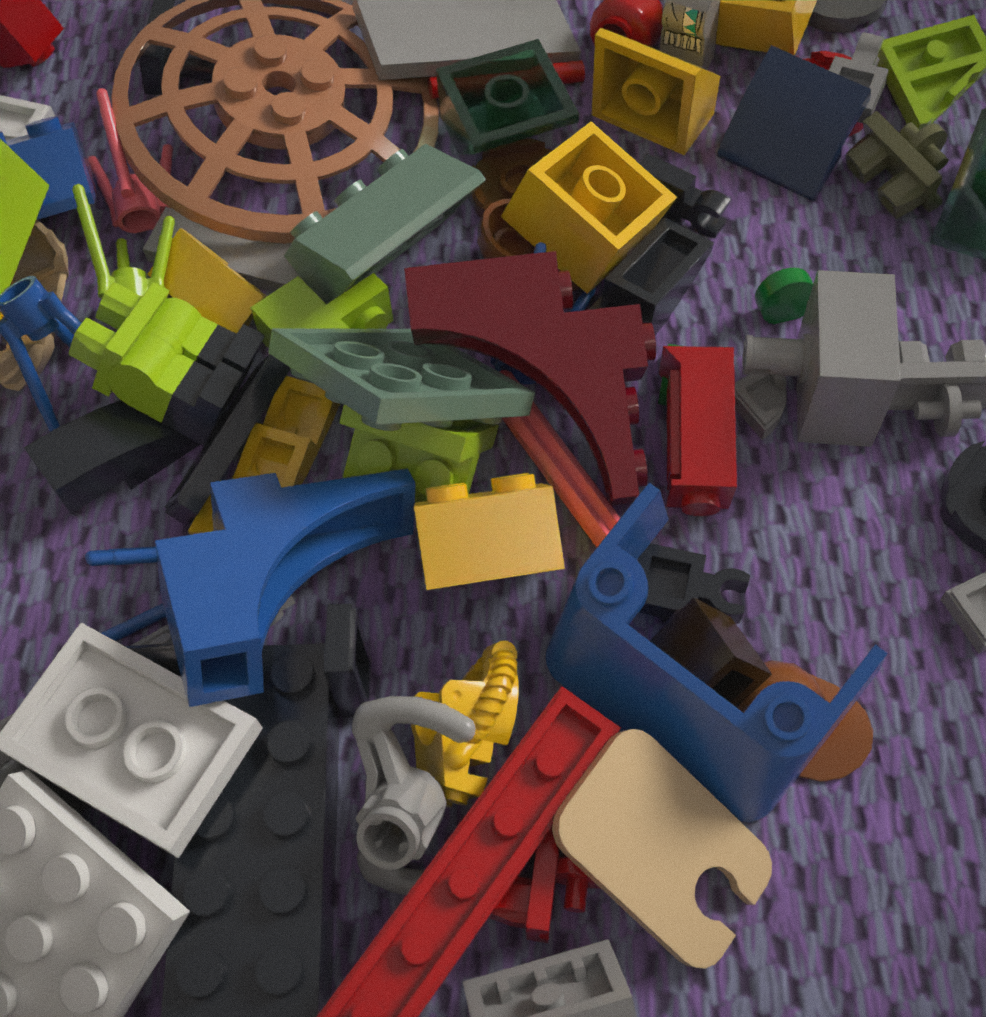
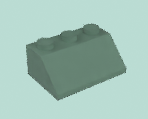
(380, 219)

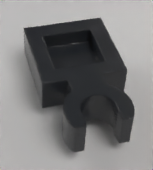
(698, 207)
(678, 576)

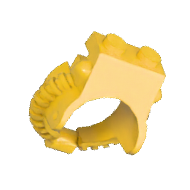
(487, 697)

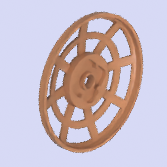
(255, 115)

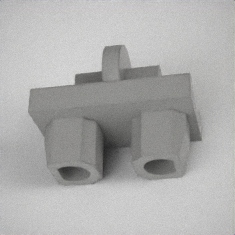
(942, 389)

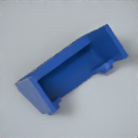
(735, 755)

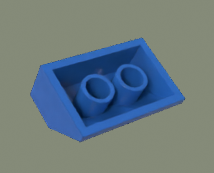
(57, 158)

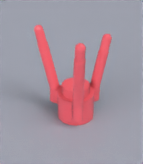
(130, 202)

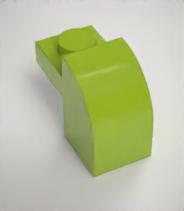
(298, 306)

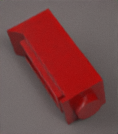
(700, 428)

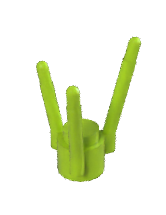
(124, 275)

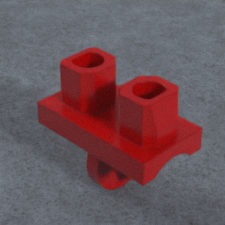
(530, 901)

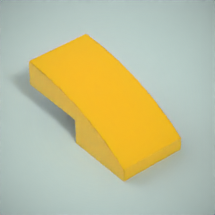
(208, 283)
(290, 433)

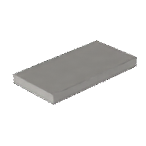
(424, 35)

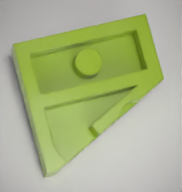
(933, 67)

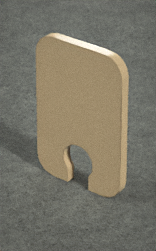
(649, 834)

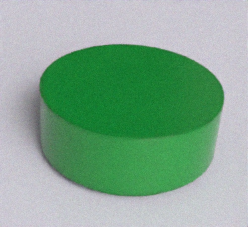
(784, 295)

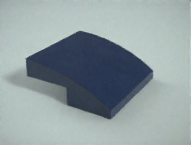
(793, 122)

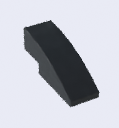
(657, 272)
(103, 450)

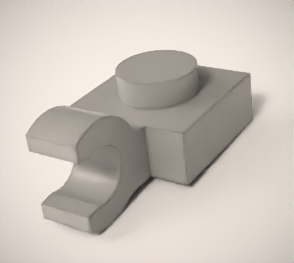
(864, 69)

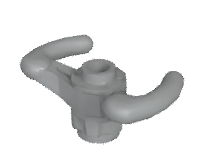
(400, 800)

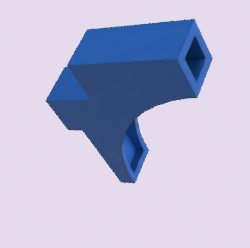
(263, 546)

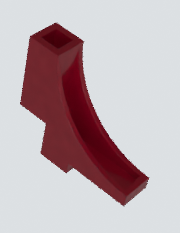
(581, 358)

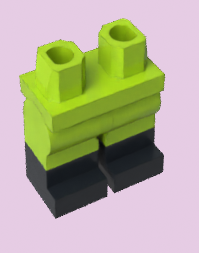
(165, 358)

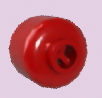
(630, 18)

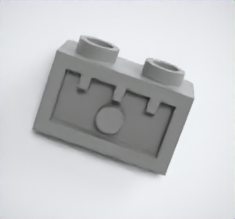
(561, 985)

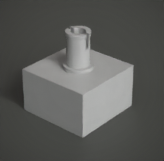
(841, 358)

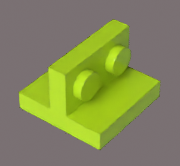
(430, 453)

